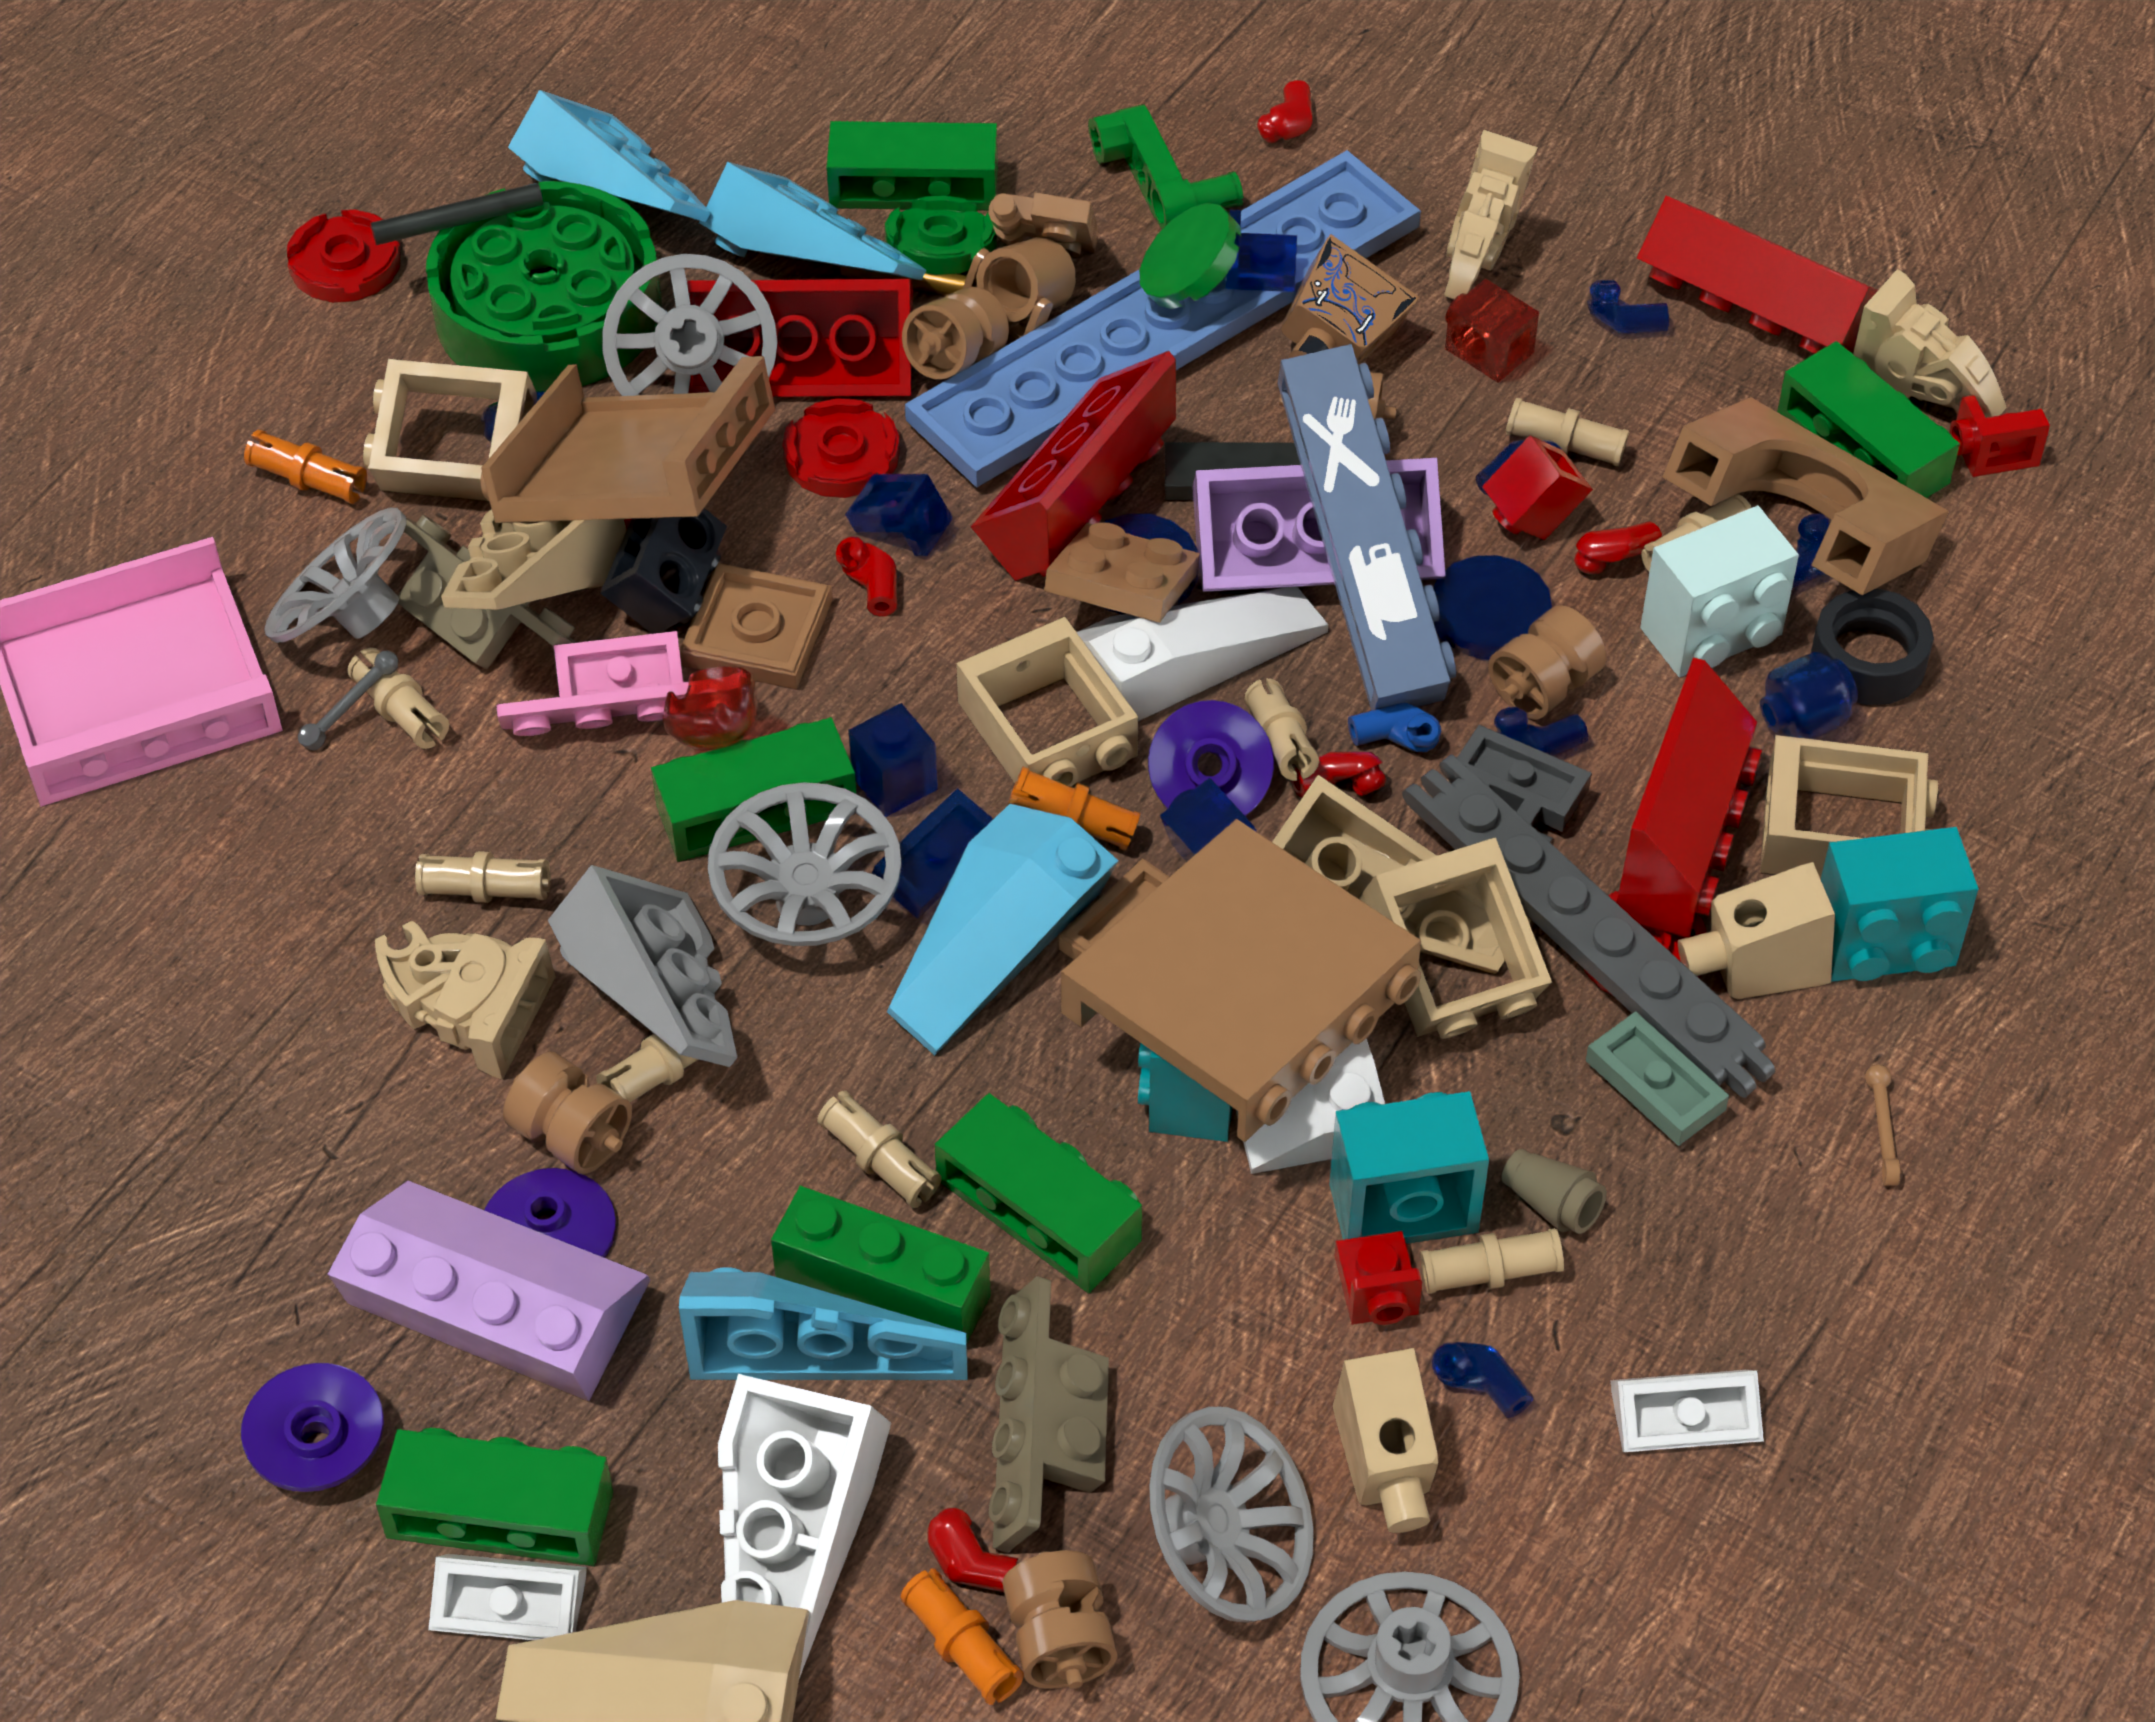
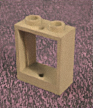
(432, 477)
(1048, 656)
(1838, 771)
(1447, 872)

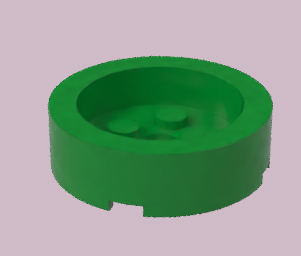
(505, 320)

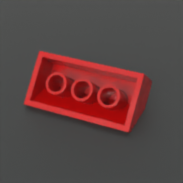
(1754, 274)
(829, 334)
(1080, 466)
(1689, 806)

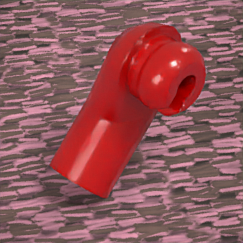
(1288, 118)
(1613, 545)
(871, 569)
(1337, 766)
(961, 1554)

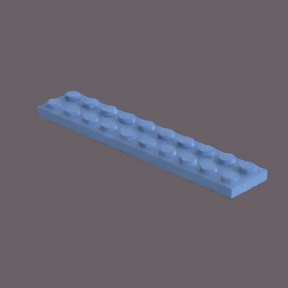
(1022, 392)

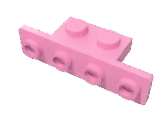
(603, 682)

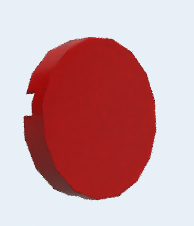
(340, 259)
(840, 447)

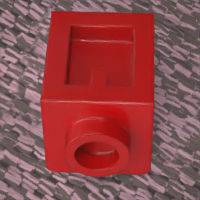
(2000, 441)
(1378, 1278)

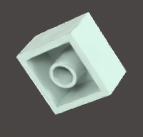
(1719, 590)

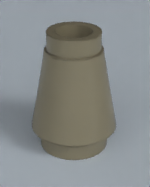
(1556, 1190)

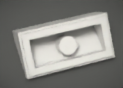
(1688, 1410)
(505, 1597)

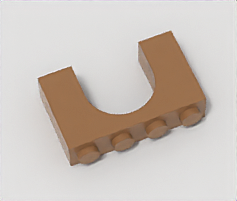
(1875, 521)

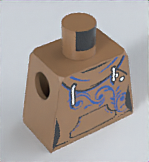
(1345, 303)

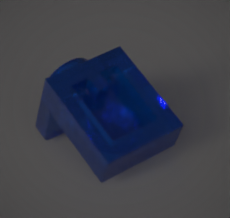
(1263, 261)
(902, 505)

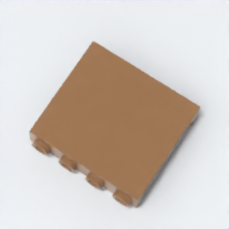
(625, 452)
(1246, 973)

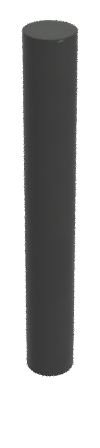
(456, 214)

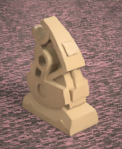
(1487, 208)
(1920, 354)
(468, 989)

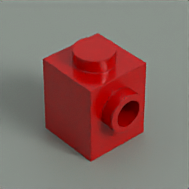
(1536, 489)

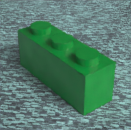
(902, 161)
(1868, 418)
(704, 788)
(1039, 1191)
(880, 1261)
(495, 1496)

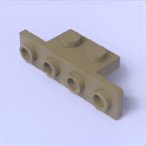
(474, 632)
(1047, 1415)

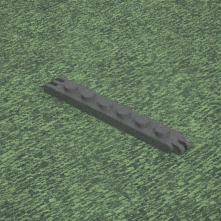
(1595, 929)

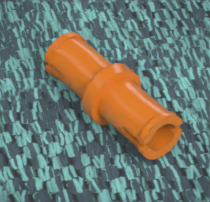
(305, 466)
(1093, 814)
(962, 1636)

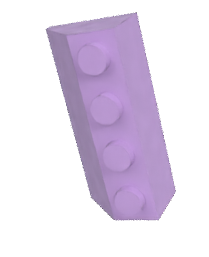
(1262, 530)
(488, 1287)

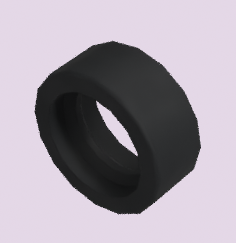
(1883, 613)

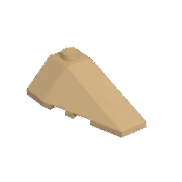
(672, 1667)

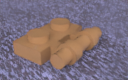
(1045, 216)

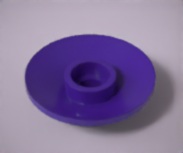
(1218, 730)
(580, 1206)
(305, 1403)

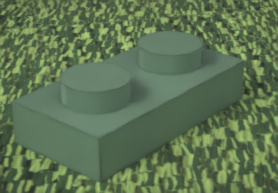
(1657, 1078)

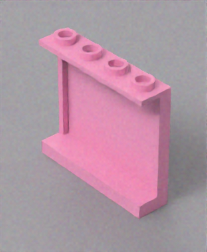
(130, 672)

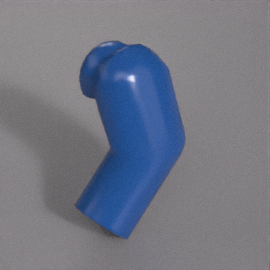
(1398, 723)

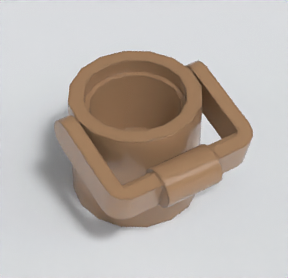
(1026, 280)

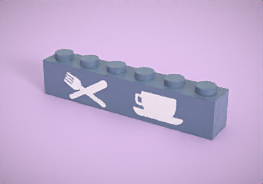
(1364, 529)

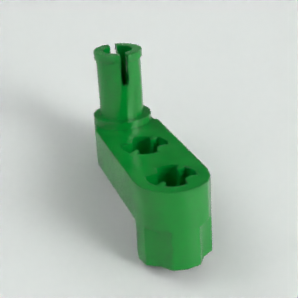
(1134, 136)

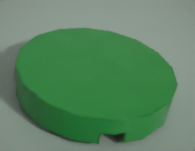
(940, 233)
(1190, 255)

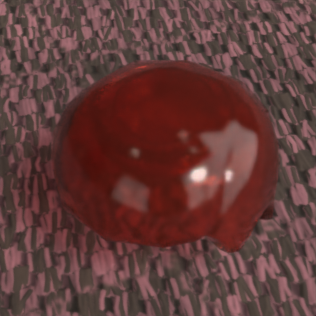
(715, 709)

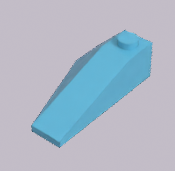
(598, 151)
(788, 221)
(1001, 908)
(796, 1332)

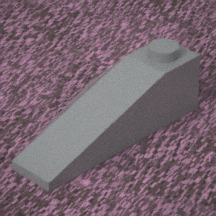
(649, 956)

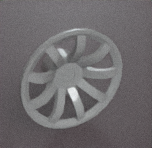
(687, 336)
(358, 599)
(804, 875)
(1211, 1519)
(1411, 1653)

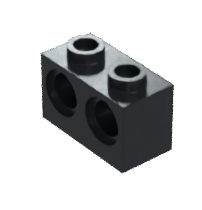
(664, 568)

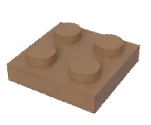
(1122, 571)

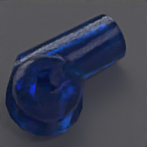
(1812, 531)
(1481, 1369)

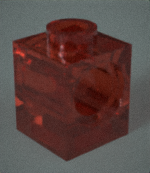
(1491, 330)

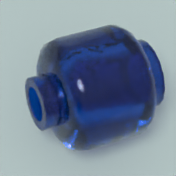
(1808, 696)

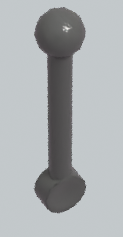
(313, 735)

